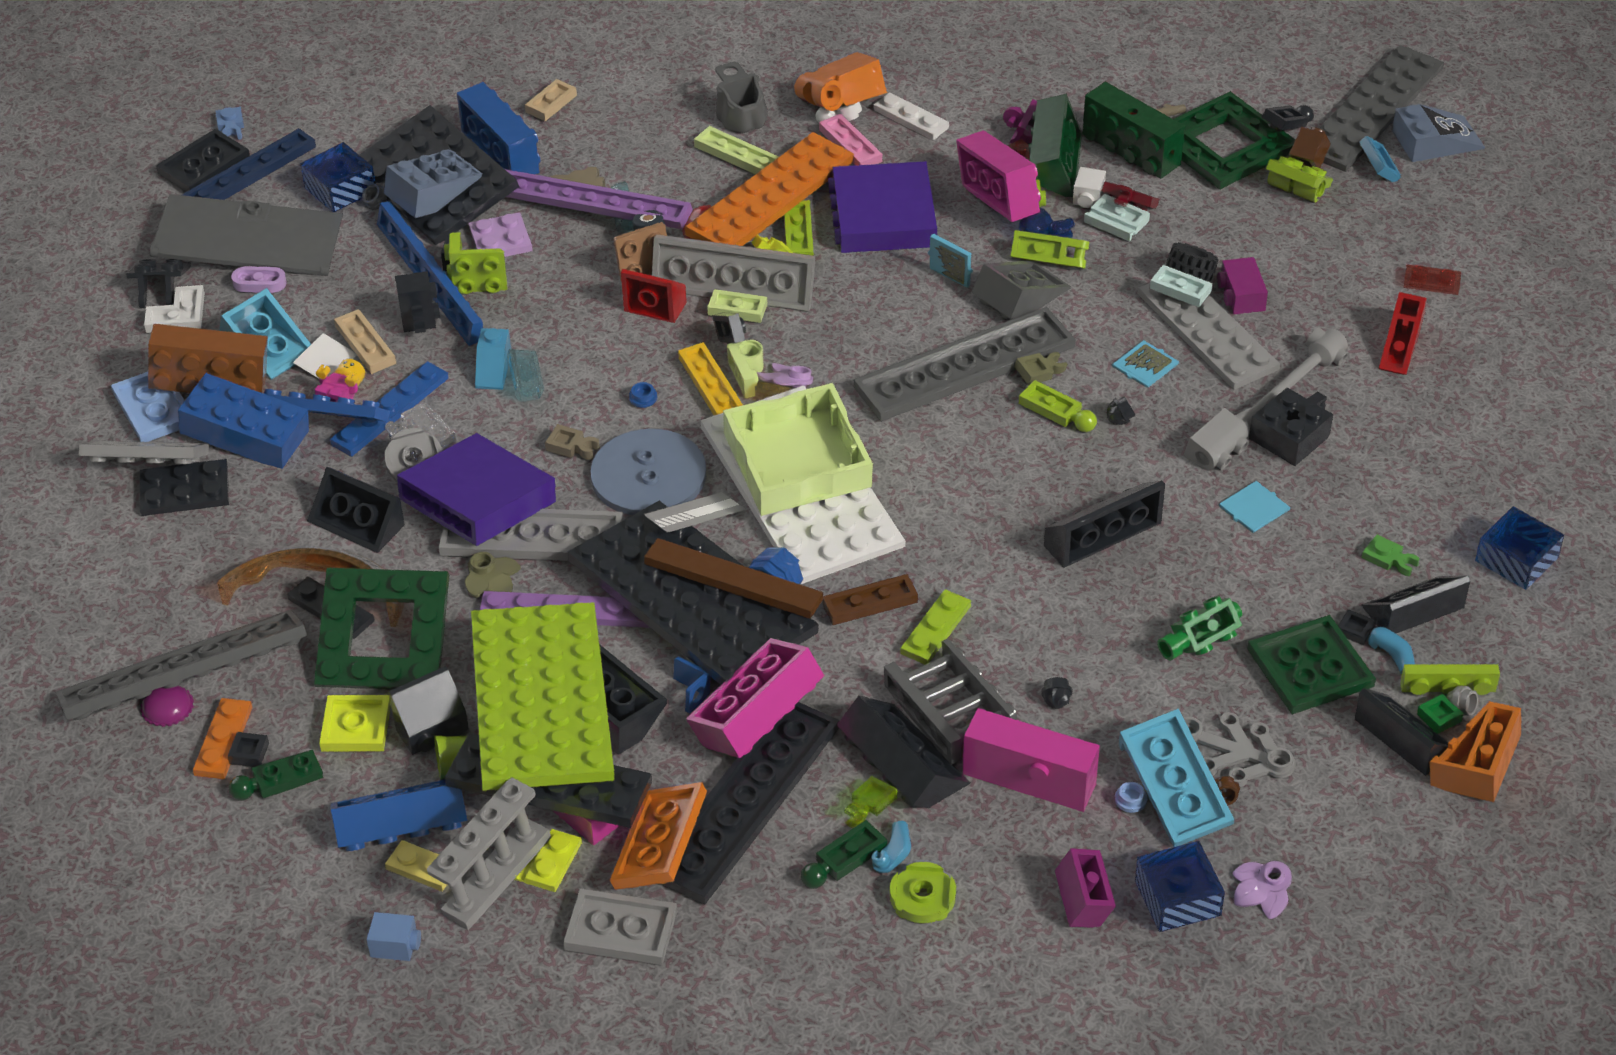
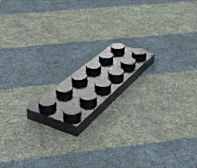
(605, 801)

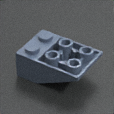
(428, 181)

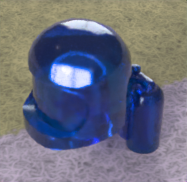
(1043, 224)

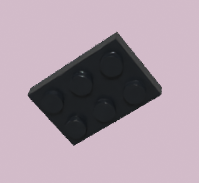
(202, 160)
(184, 487)

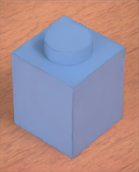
(393, 936)

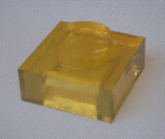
(771, 389)

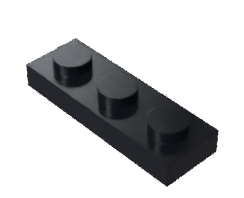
(310, 595)

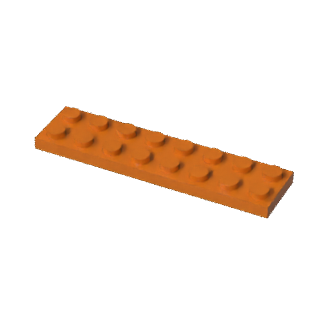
(770, 192)

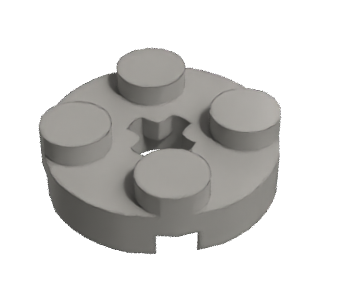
(405, 442)

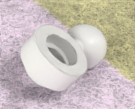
(849, 112)

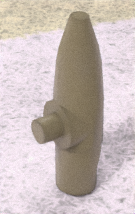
(1172, 110)

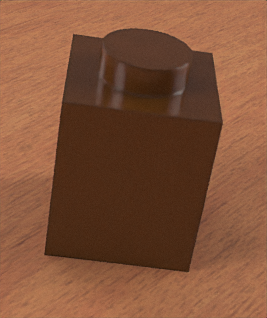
(1310, 146)

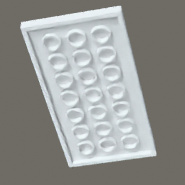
(821, 533)

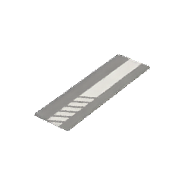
(694, 512)

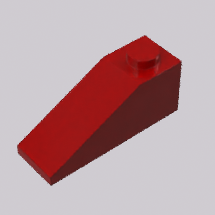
(1403, 333)

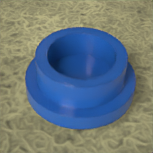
(643, 395)

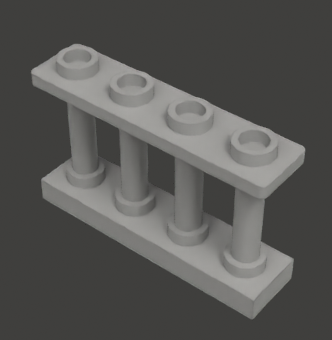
(501, 866)

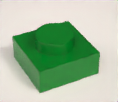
(1440, 713)

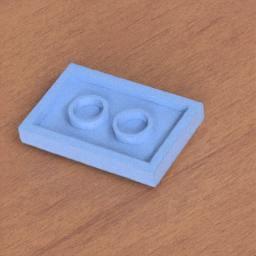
(149, 411)

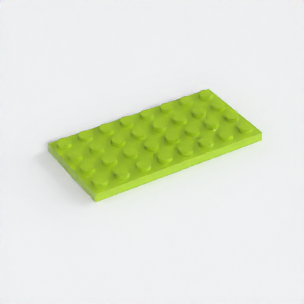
(541, 696)

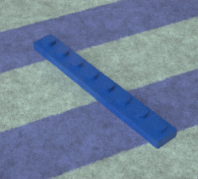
(420, 260)

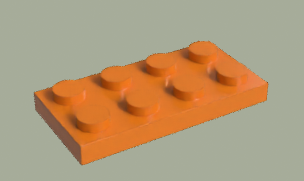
(658, 836)

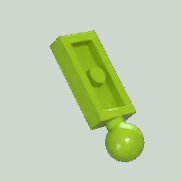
(1057, 406)

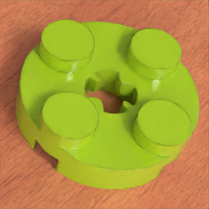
(918, 908)

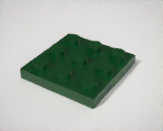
(1311, 664)

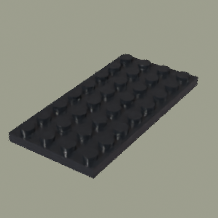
(699, 620)

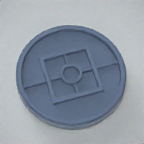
(647, 468)

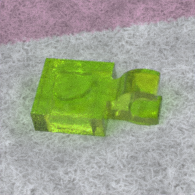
(870, 797)

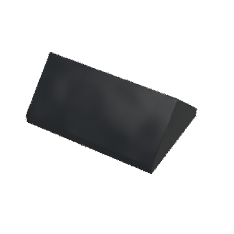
(356, 510)
(1419, 603)
(1399, 729)

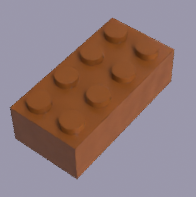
(184, 354)

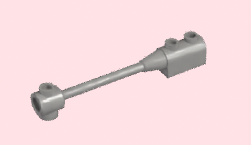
(1229, 432)

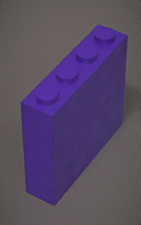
(882, 207)
(476, 489)

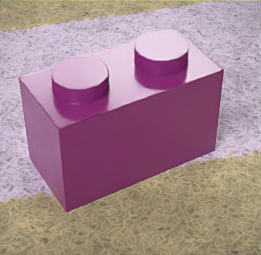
(1242, 285)
(1084, 888)

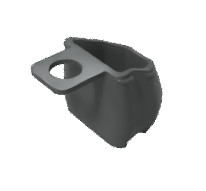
(740, 100)

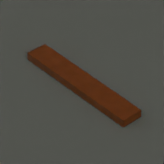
(734, 578)

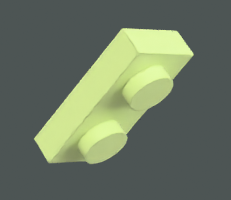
(748, 306)

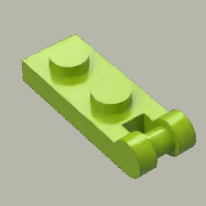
(1048, 249)

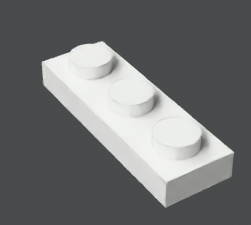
(911, 116)

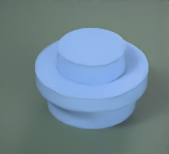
(1131, 797)

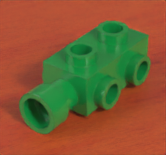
(1197, 631)

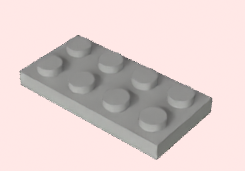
(153, 451)

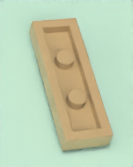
(365, 341)

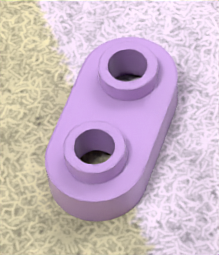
(258, 278)

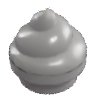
(1464, 699)

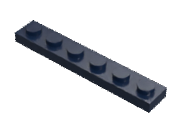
(255, 167)

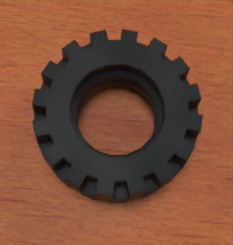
(1192, 261)

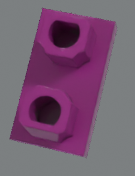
(1016, 118)

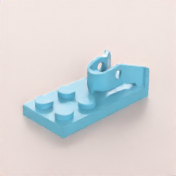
(1176, 778)

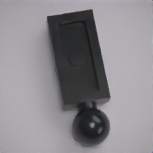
(1288, 117)

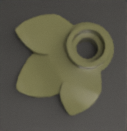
(493, 576)

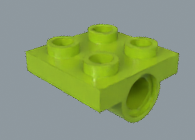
(1303, 180)

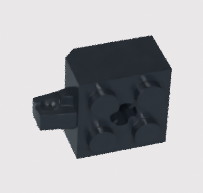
(1292, 425)

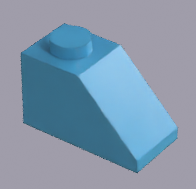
(492, 358)

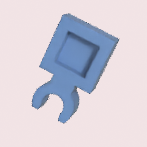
(230, 121)

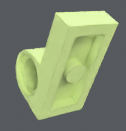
(745, 361)

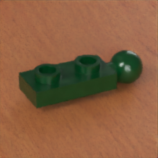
(277, 776)
(843, 855)

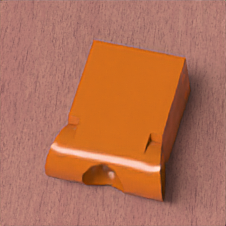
(842, 82)

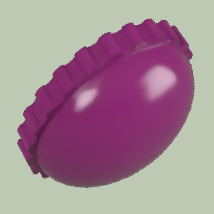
(167, 706)

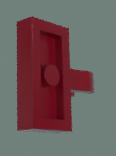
(1125, 194)

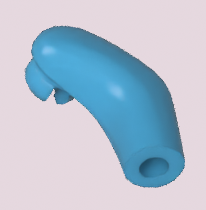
(1393, 644)
(895, 851)

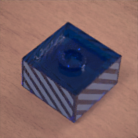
(337, 176)
(1519, 547)
(1179, 886)

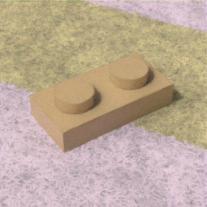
(550, 100)

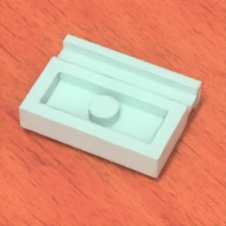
(1116, 219)

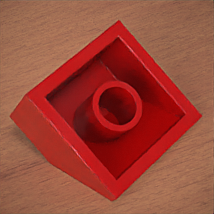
(652, 296)

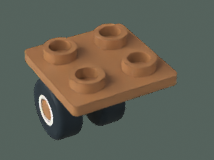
(635, 248)

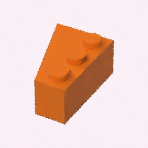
(1480, 755)

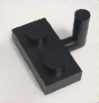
(729, 327)

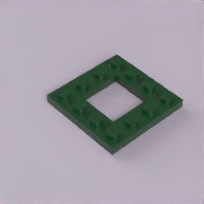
(1225, 171)
(346, 586)

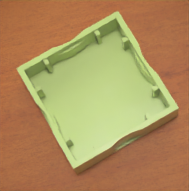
(797, 449)

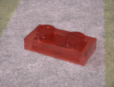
(1432, 279)

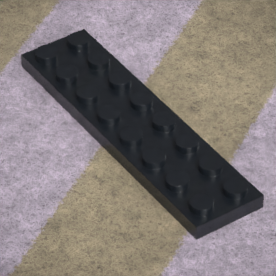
(749, 798)

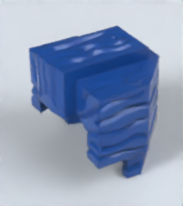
(779, 563)

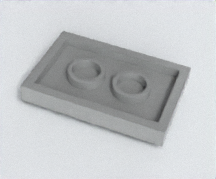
(620, 926)

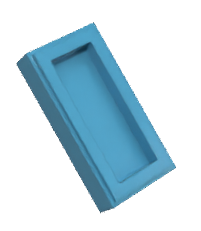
(1380, 159)

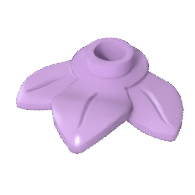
(788, 376)
(1258, 888)

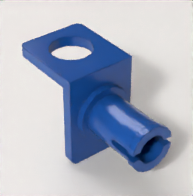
(695, 679)

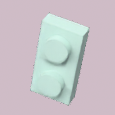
(1181, 286)

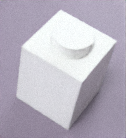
(1088, 187)

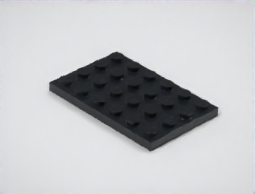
(430, 134)

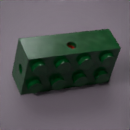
(1133, 130)

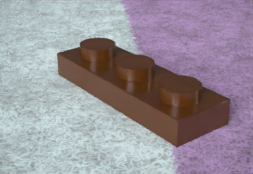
(870, 599)

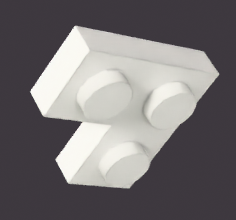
(185, 312)

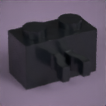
(416, 302)

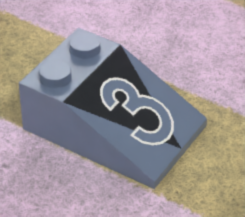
(1433, 132)

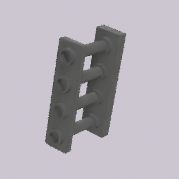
(932, 720)

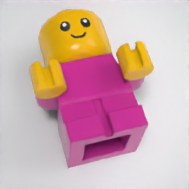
(342, 381)

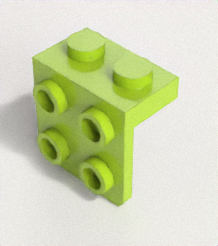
(476, 268)

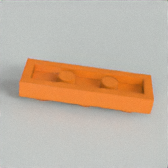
(228, 720)

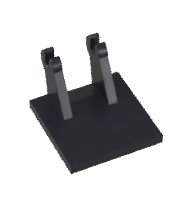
(149, 267)

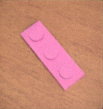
(844, 134)

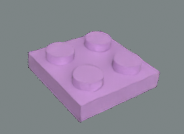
(501, 232)

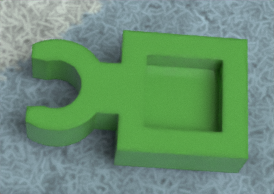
(1387, 554)

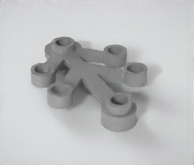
(1242, 750)

